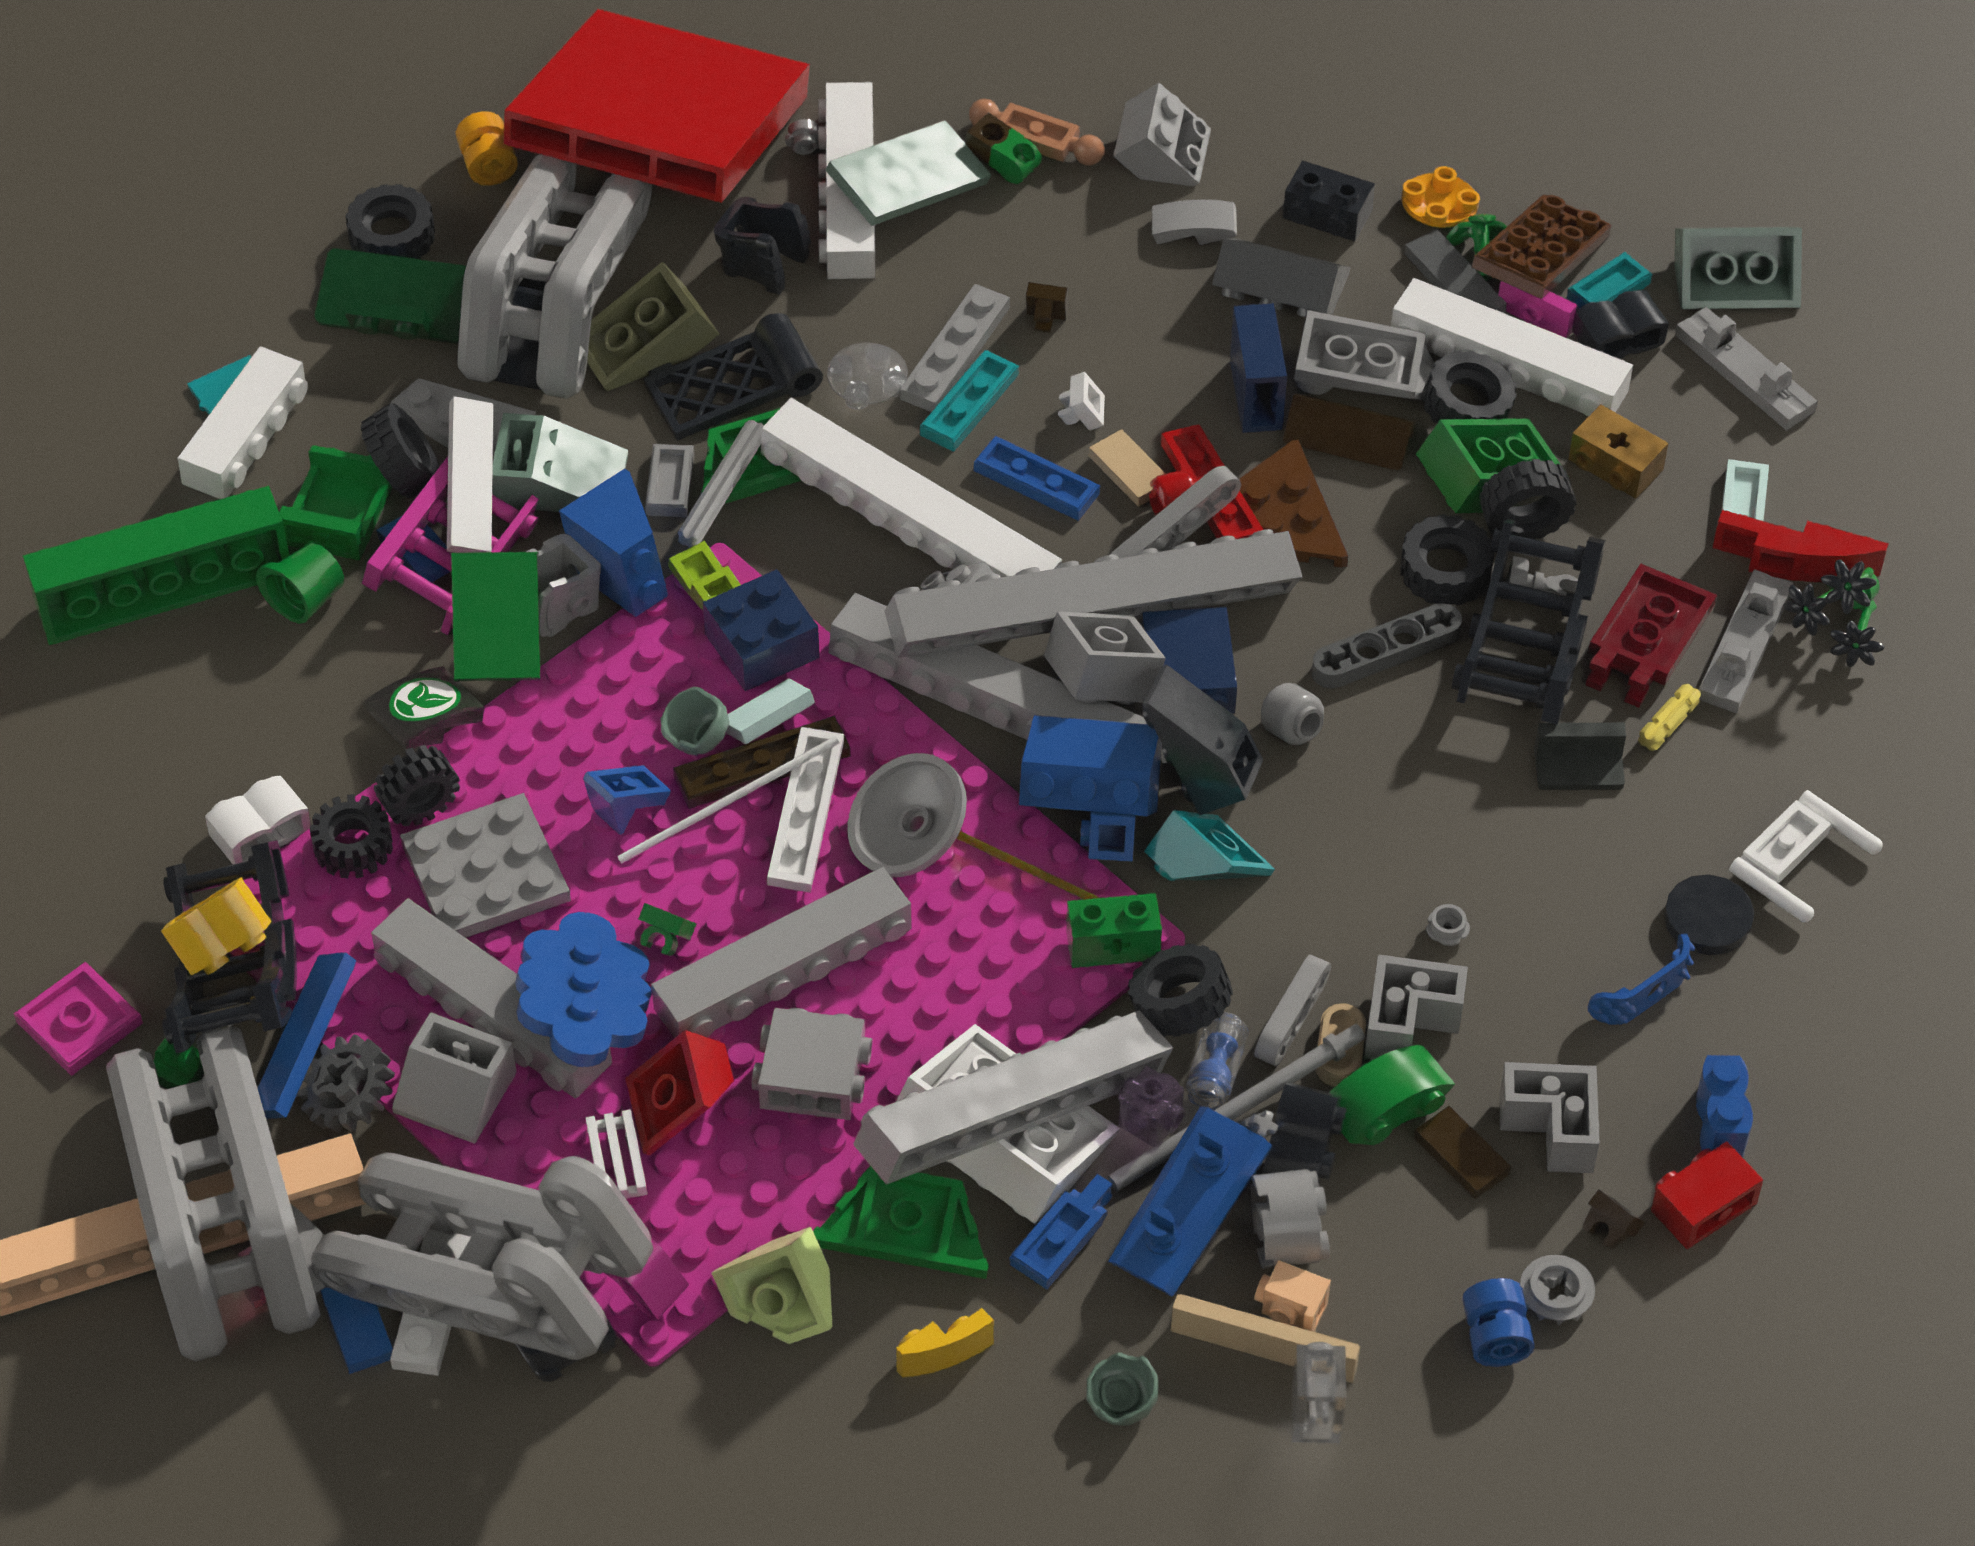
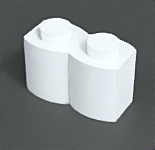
(261, 815)

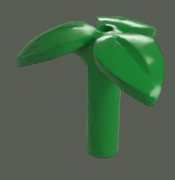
(1481, 229)

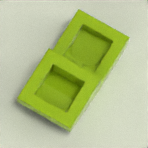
(701, 573)

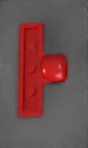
(1192, 459)

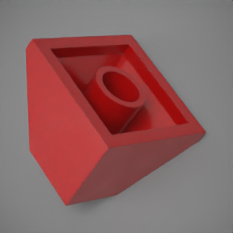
(677, 1087)

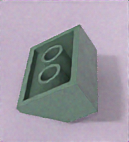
(1738, 267)

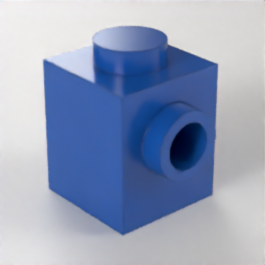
(1108, 836)

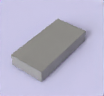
(670, 480)

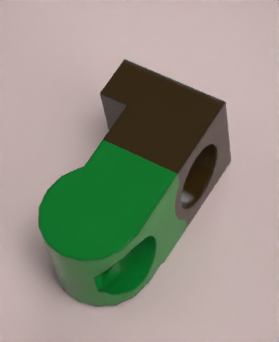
(1003, 149)

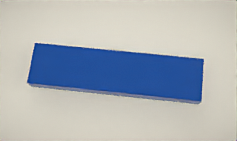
(304, 1033)

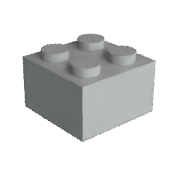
(1103, 657)

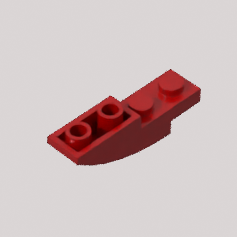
(1794, 553)

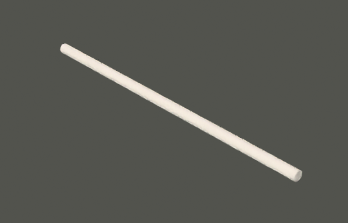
(728, 799)

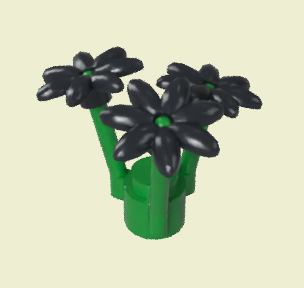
(1857, 592)

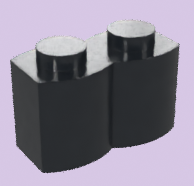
(1622, 325)
(1304, 1131)

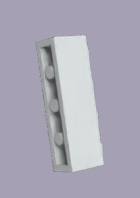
(242, 423)

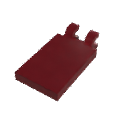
(1648, 631)

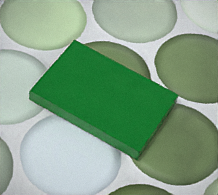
(495, 616)

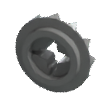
(1549, 1272)

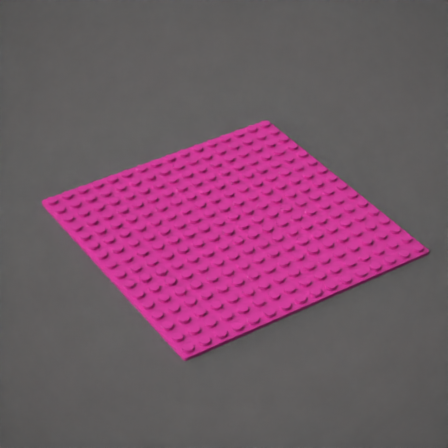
(979, 950)

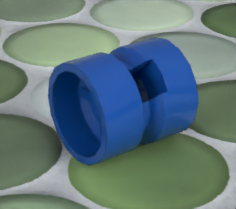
(1498, 1322)

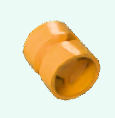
(483, 149)

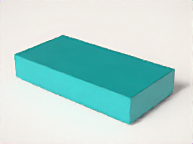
(1610, 280)

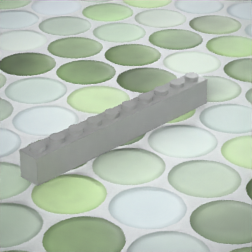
(1149, 580)

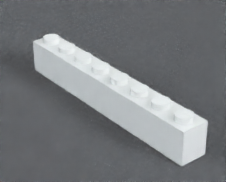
(894, 495)

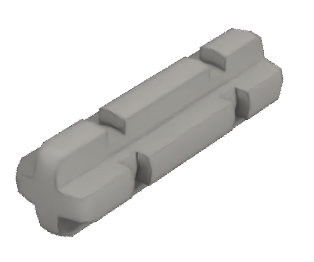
(1260, 1124)

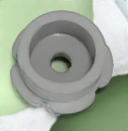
(803, 136)
(1449, 916)

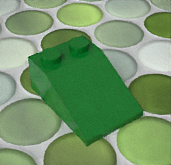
(1469, 451)

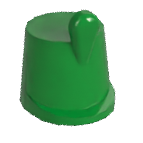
(300, 582)

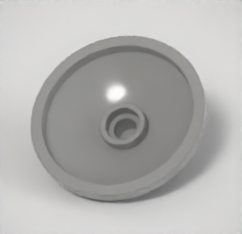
(907, 814)

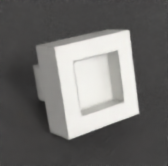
(1083, 402)

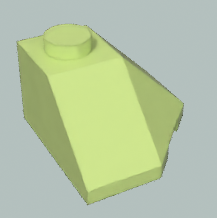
(780, 1287)

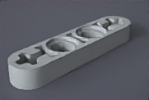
(1184, 513)

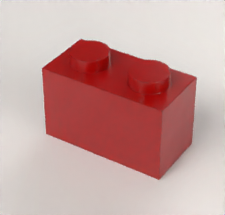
(1706, 1194)

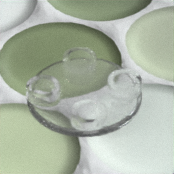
(867, 374)

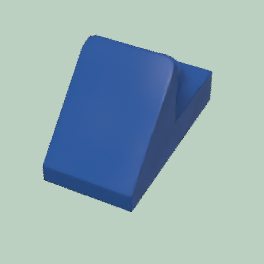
(620, 791)

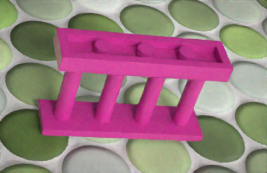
(409, 536)

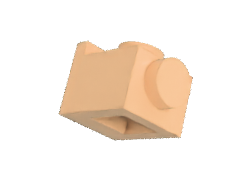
(1293, 1296)

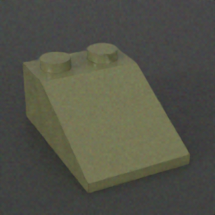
(647, 328)

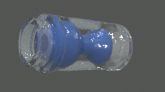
(1211, 1079)

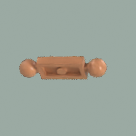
(1050, 135)

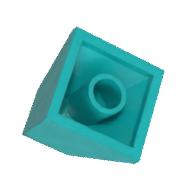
(1203, 849)

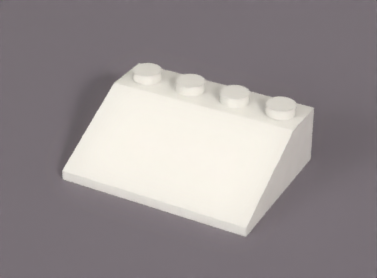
(1032, 1165)

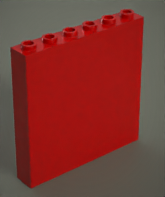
(657, 105)

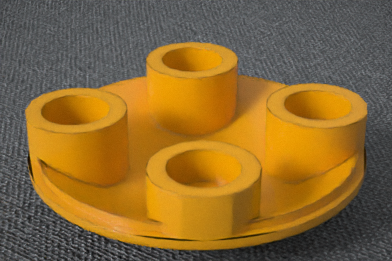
(1439, 198)

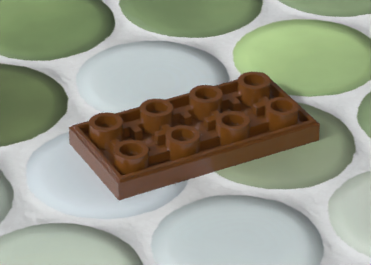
(1542, 245)

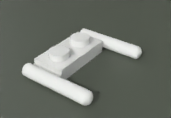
(1789, 842)

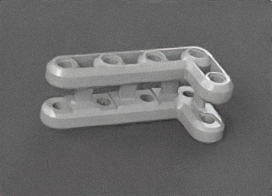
(574, 281)
(175, 1221)
(529, 1235)

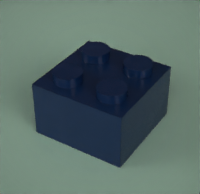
(761, 630)

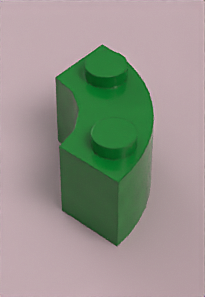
(1390, 1092)

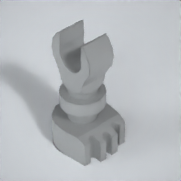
(1519, 575)

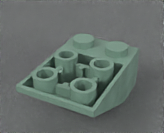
(549, 462)

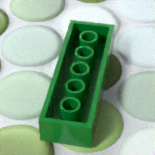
(155, 564)

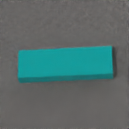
(969, 400)

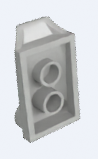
(1361, 357)

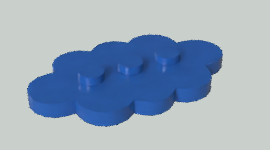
(583, 989)

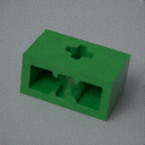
(1113, 930)

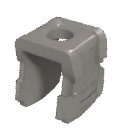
(561, 589)

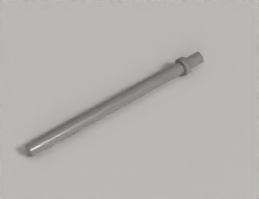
(1332, 1048)

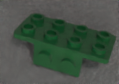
(391, 295)

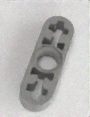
(1292, 1010)

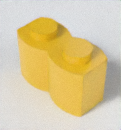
(217, 927)

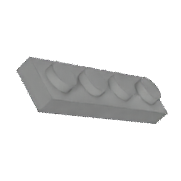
(955, 347)

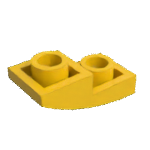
(933, 1350)

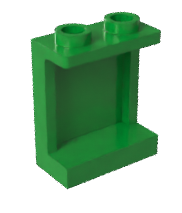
(337, 503)

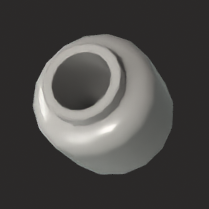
(1292, 714)

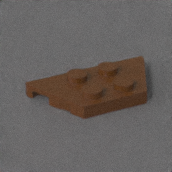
(1289, 499)

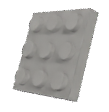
(486, 867)

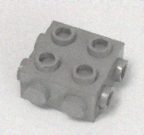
(812, 1063)

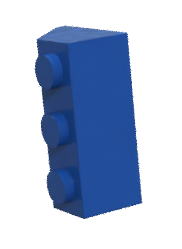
(1091, 766)

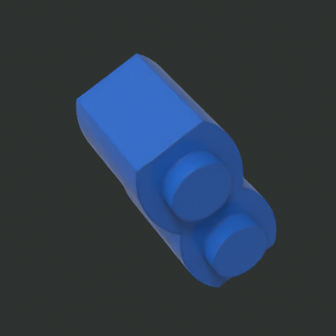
(1723, 1103)

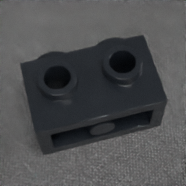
(1319, 200)

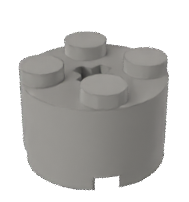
(1287, 1217)

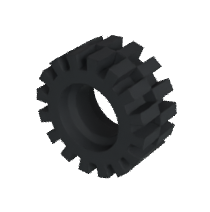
(417, 785)
(356, 855)

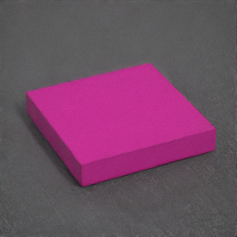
(78, 1018)

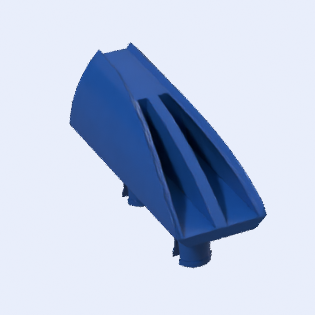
(1190, 1200)

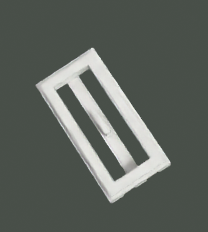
(610, 1125)

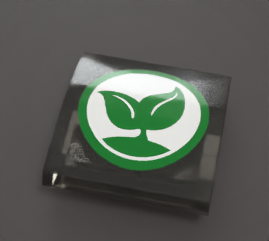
(422, 707)

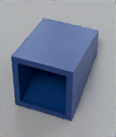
(618, 535)

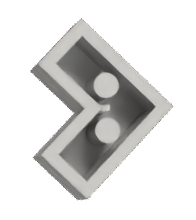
(1410, 997)
(1557, 1102)

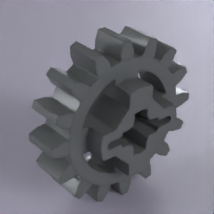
(346, 1084)

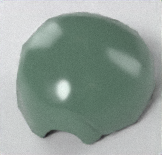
(694, 721)
(1122, 1389)

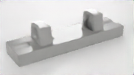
(1746, 367)
(1745, 641)

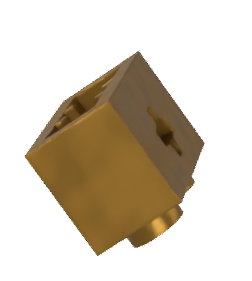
(1618, 451)

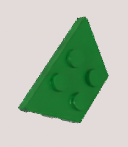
(760, 472)
(909, 1222)

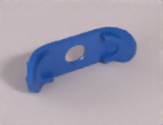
(1627, 1004)

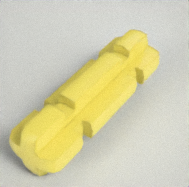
(1669, 717)

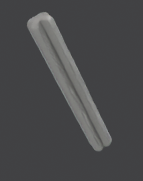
(721, 484)

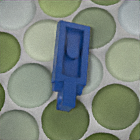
(1062, 1232)

